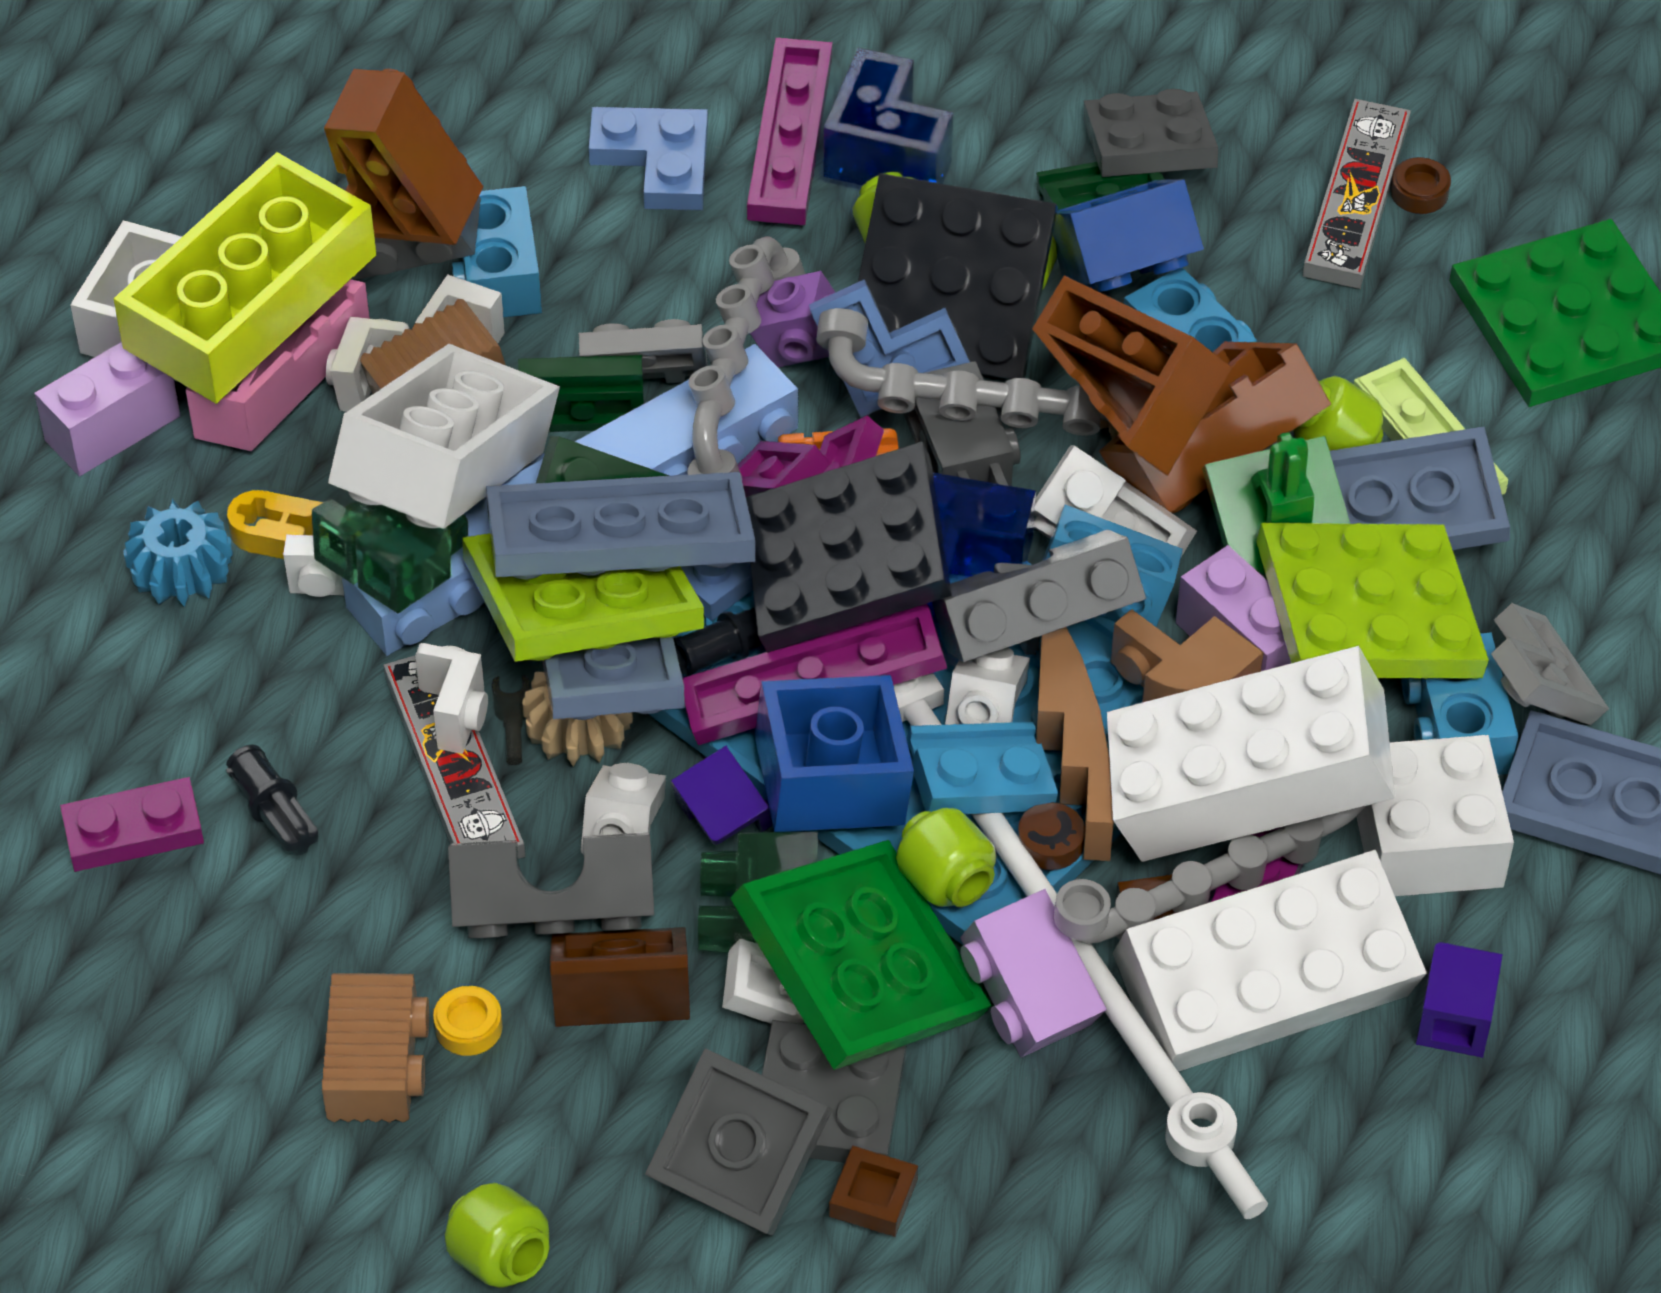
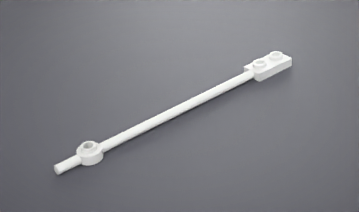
(1186, 1141)

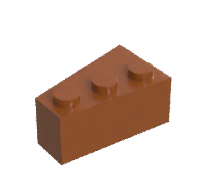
(400, 159)
(1134, 369)
(1261, 398)

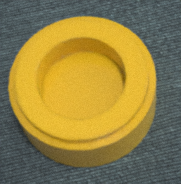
(468, 1020)

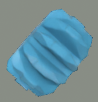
(178, 552)

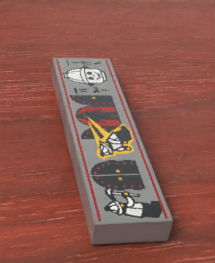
(1356, 194)
(460, 784)

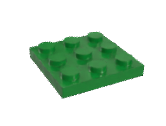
(1565, 311)
(860, 953)

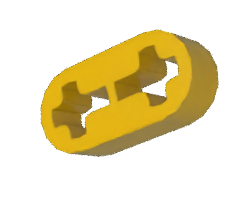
(284, 517)

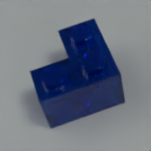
(879, 127)
(983, 525)

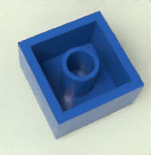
(1125, 232)
(833, 753)

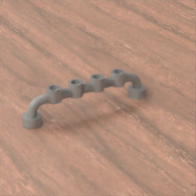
(755, 272)
(959, 391)
(1084, 906)

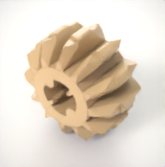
(569, 734)

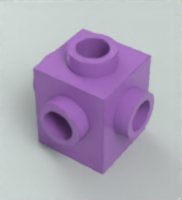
(787, 325)

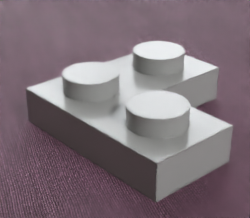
(1542, 669)

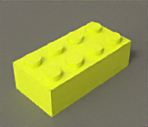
(245, 277)

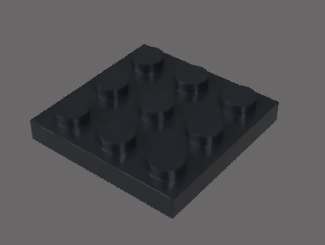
(962, 253)
(847, 547)

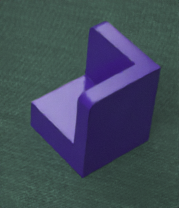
(720, 797)
(1459, 999)

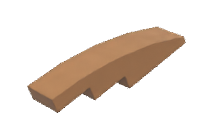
(1073, 724)

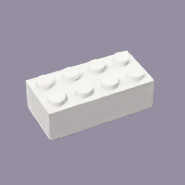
(442, 436)
(1250, 754)
(1270, 961)

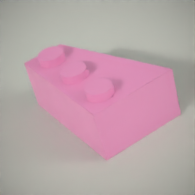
(280, 379)

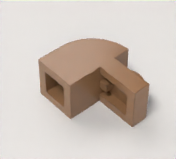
(1166, 668)

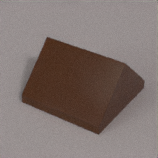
(620, 976)

